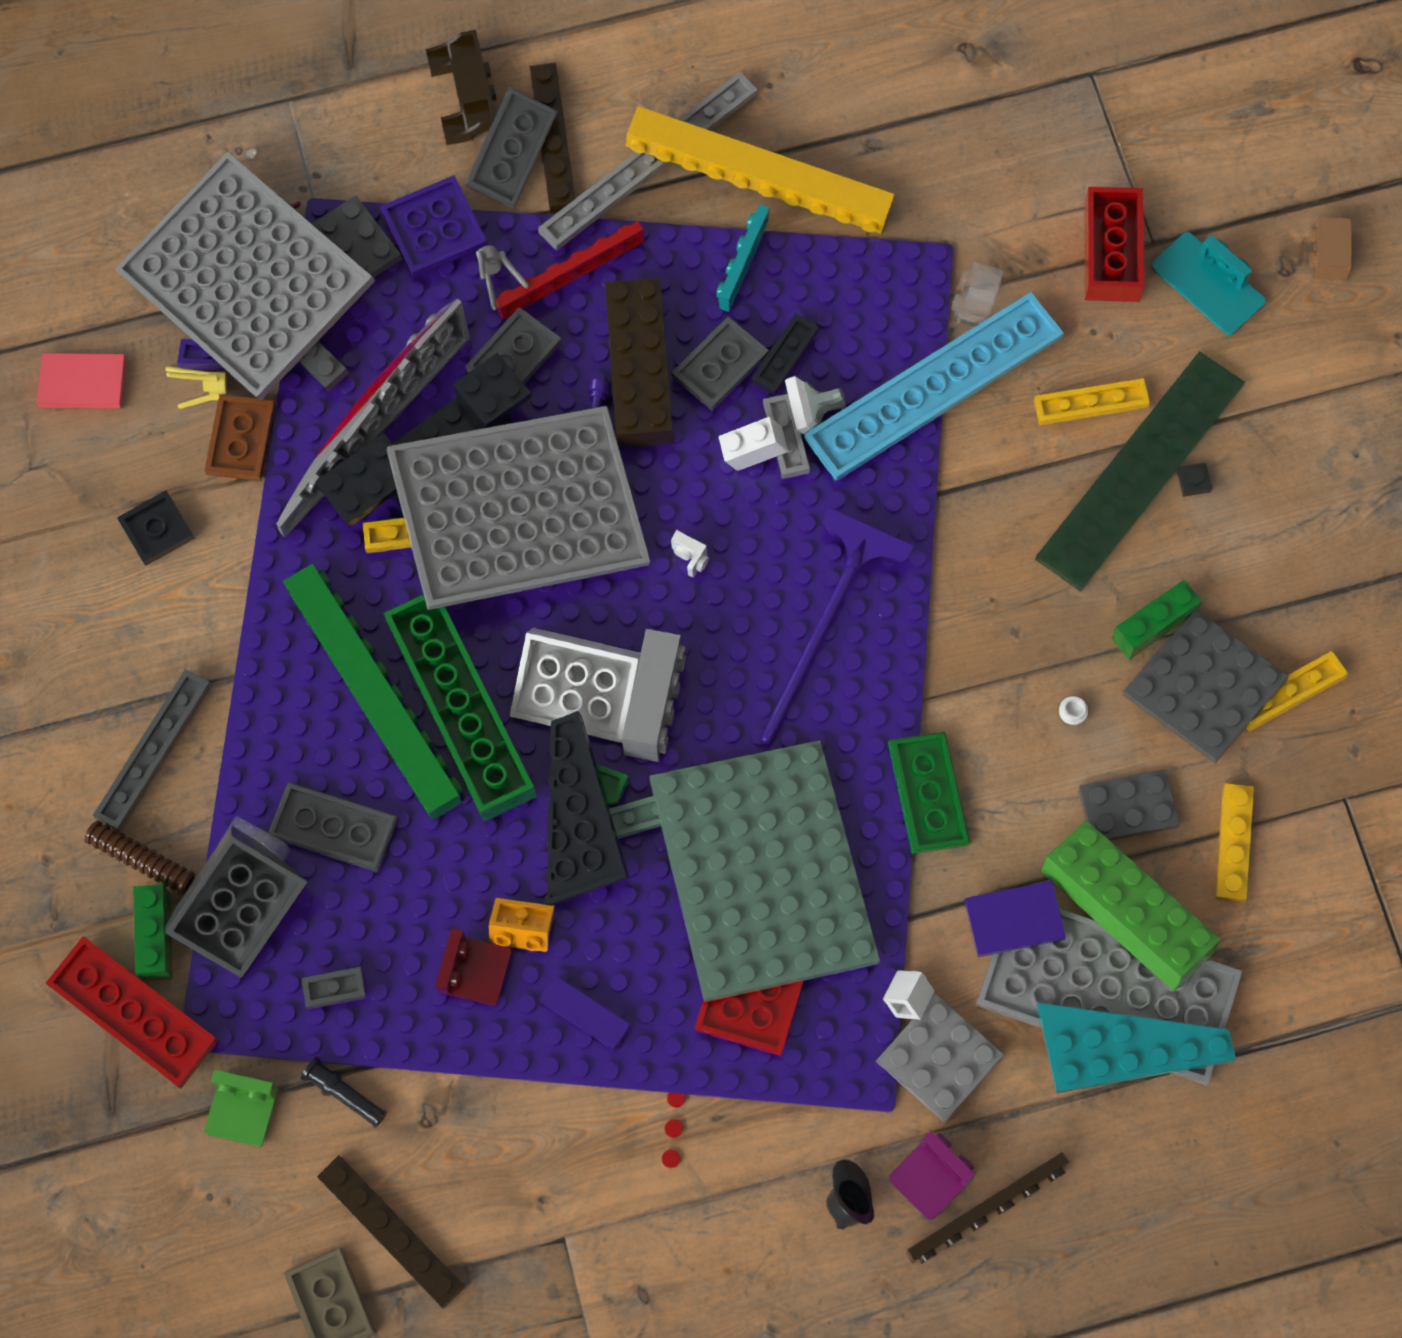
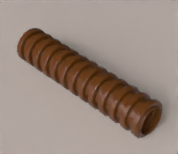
(139, 857)

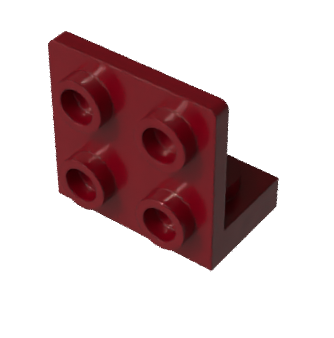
(473, 969)

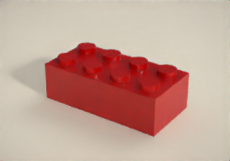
(1114, 244)

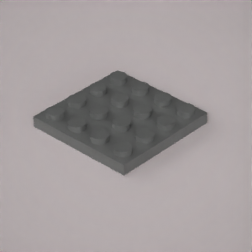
(1205, 686)

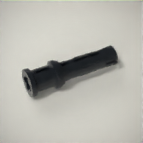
(332, 1084)

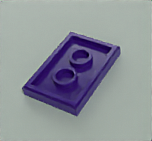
(1014, 919)

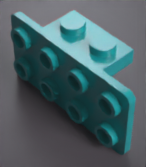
(1210, 280)

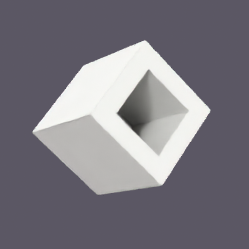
(909, 994)

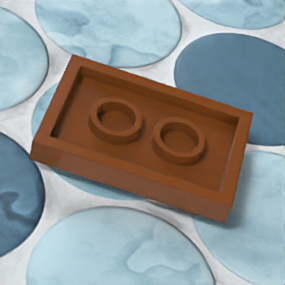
(240, 437)

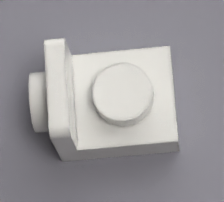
(686, 548)

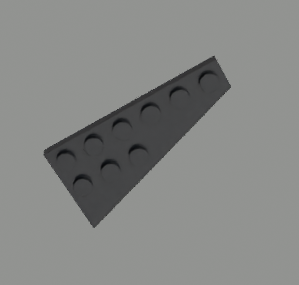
(580, 826)

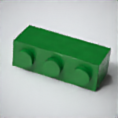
(1156, 619)
(152, 944)

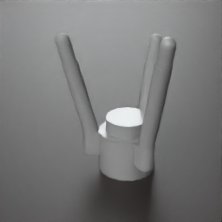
(490, 263)

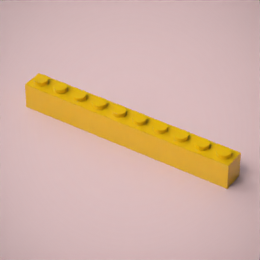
(759, 170)

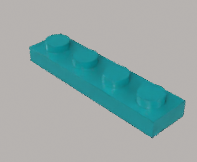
(746, 250)

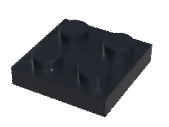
(155, 528)

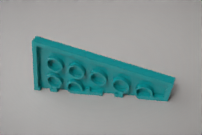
(1111, 1048)

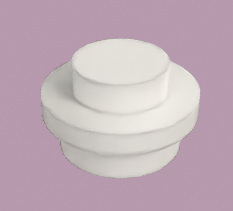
(1073, 710)

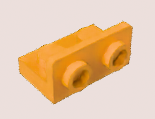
(520, 924)

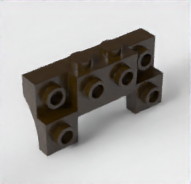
(470, 74)

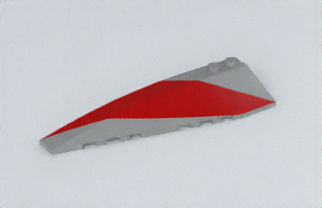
(382, 403)

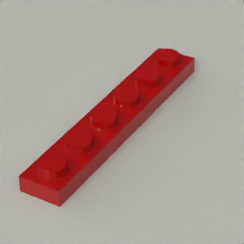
(570, 270)

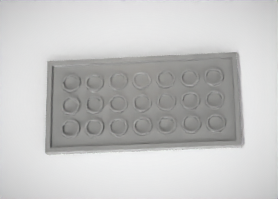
(1101, 975)

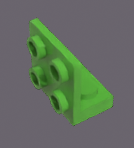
(240, 1108)

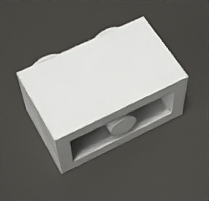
(753, 443)

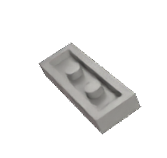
(795, 460)

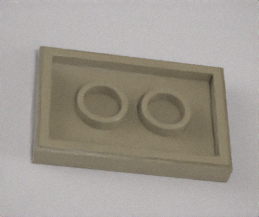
(329, 1298)

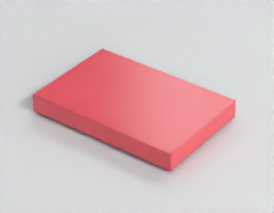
(81, 380)

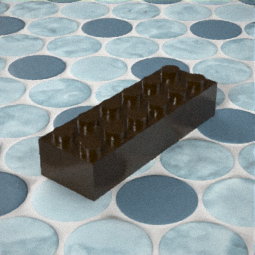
(638, 363)

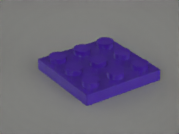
(433, 226)

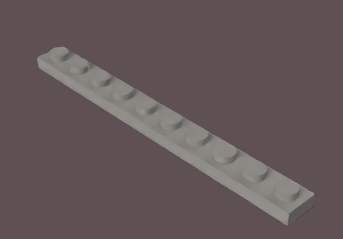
(641, 166)

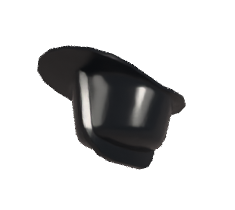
(851, 1196)

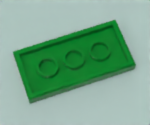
(928, 793)

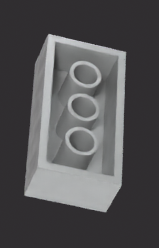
(652, 695)

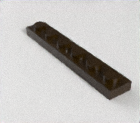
(555, 147)
(978, 1215)
(391, 1232)

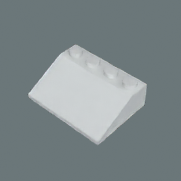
(575, 675)

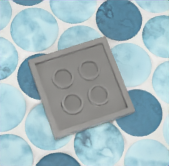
(939, 1058)

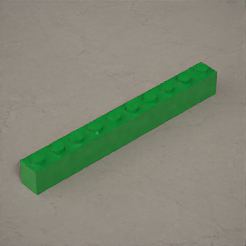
(373, 693)

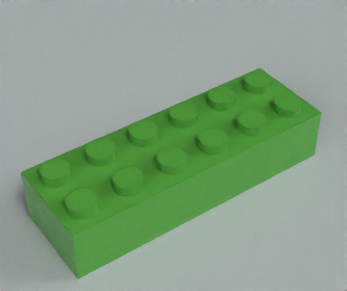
(1130, 905)

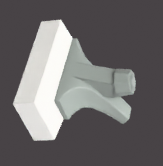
(810, 405)

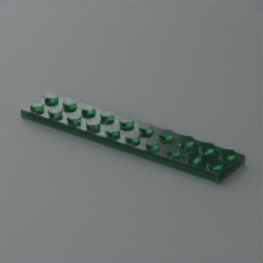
(1139, 471)

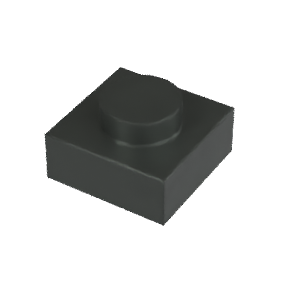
(1194, 479)

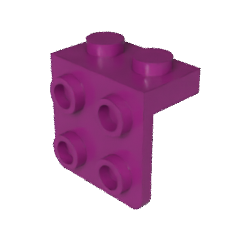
(932, 1175)

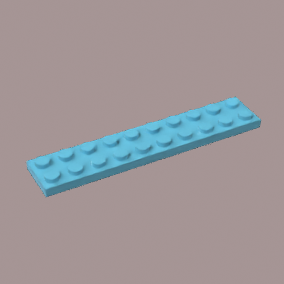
(933, 386)

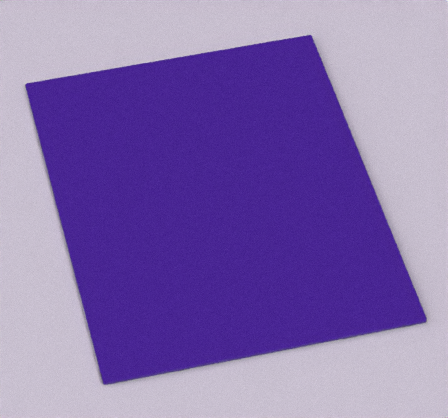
(742, 634)

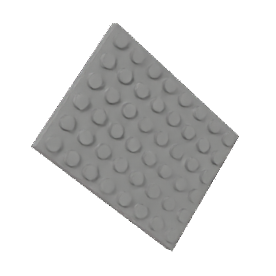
(244, 275)
(517, 507)

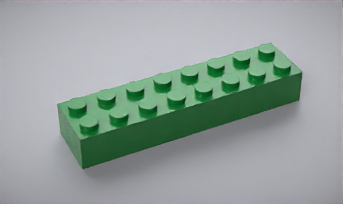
(460, 707)

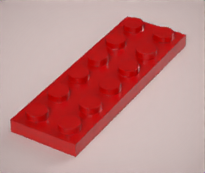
(132, 1012)

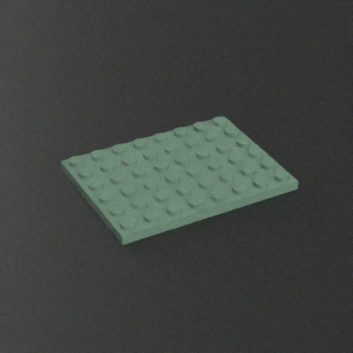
(763, 871)

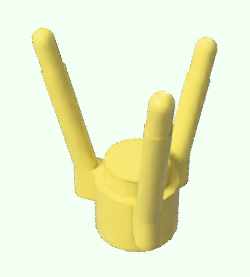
(213, 382)

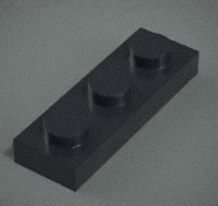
(785, 354)

